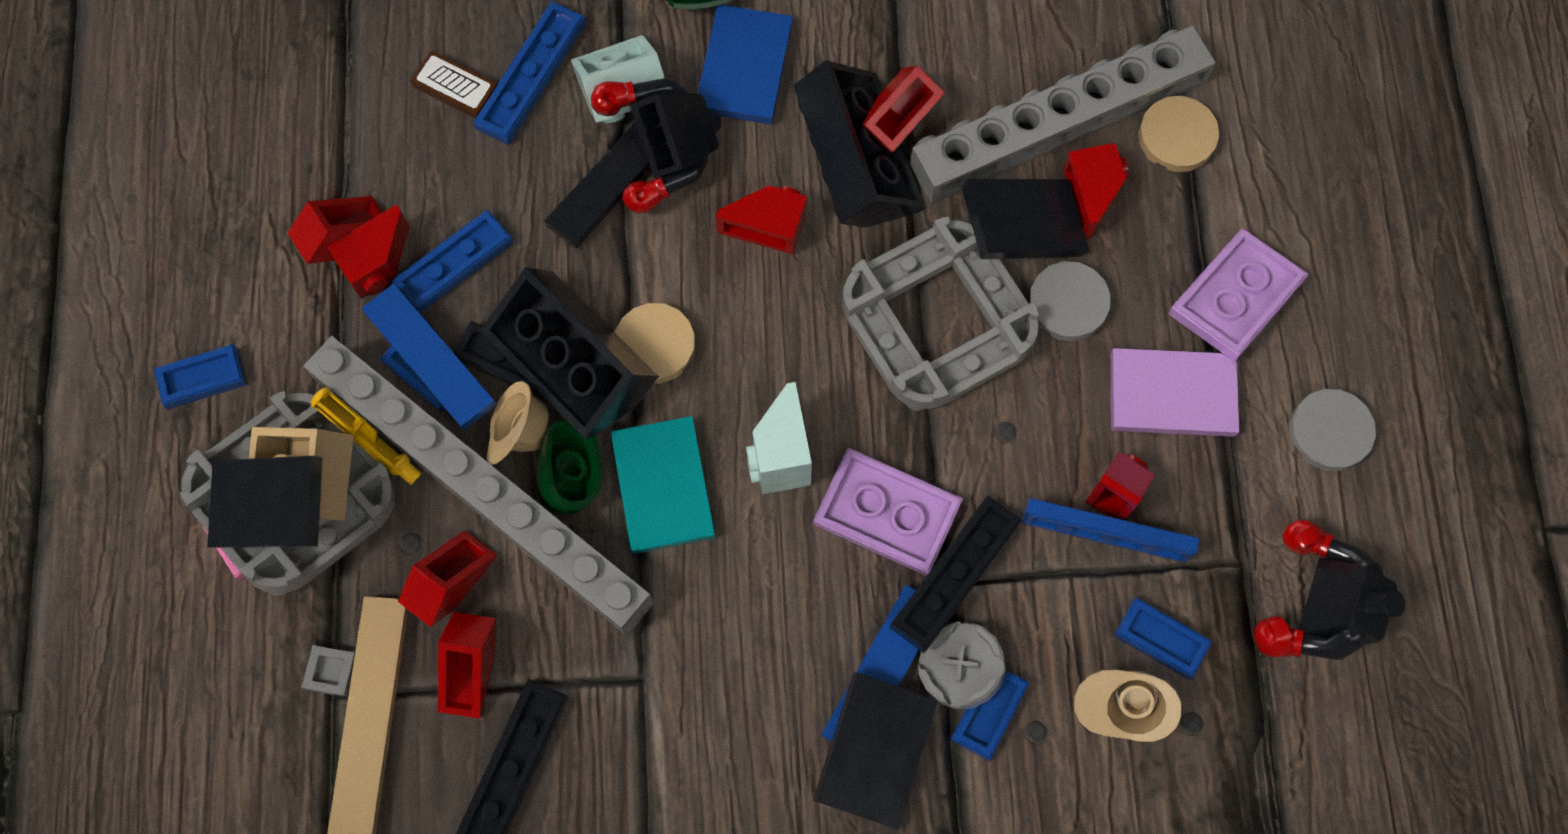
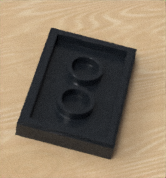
(1024, 218)
(265, 502)
(875, 750)

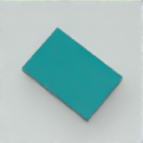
(662, 485)

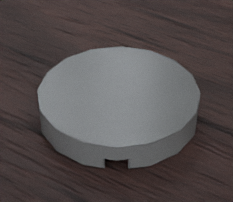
(1070, 300)
(1332, 429)
(962, 666)

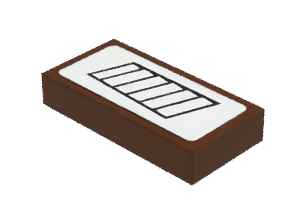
(453, 84)

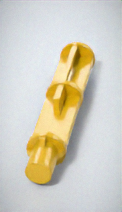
(364, 434)

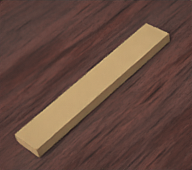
(368, 717)

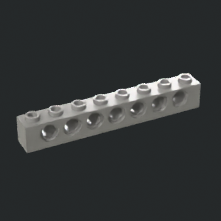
(1180, 50)

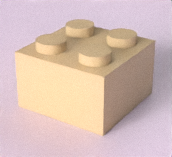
(332, 446)

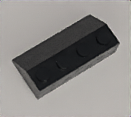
(861, 174)
(567, 352)

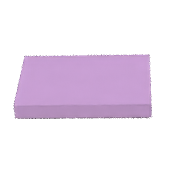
(1238, 294)
(1174, 392)
(887, 511)

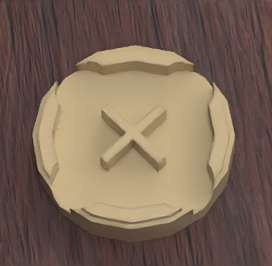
(1178, 133)
(659, 338)

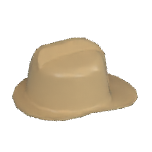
(516, 423)
(1127, 705)

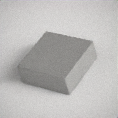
(329, 671)

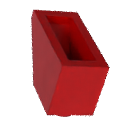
(902, 106)
(1096, 181)
(765, 218)
(327, 221)
(372, 251)
(1121, 486)
(445, 578)
(465, 664)

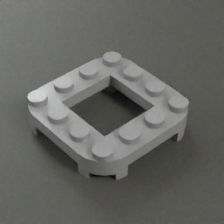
(994, 291)
(290, 568)

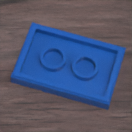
(745, 63)

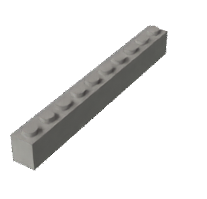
(481, 486)

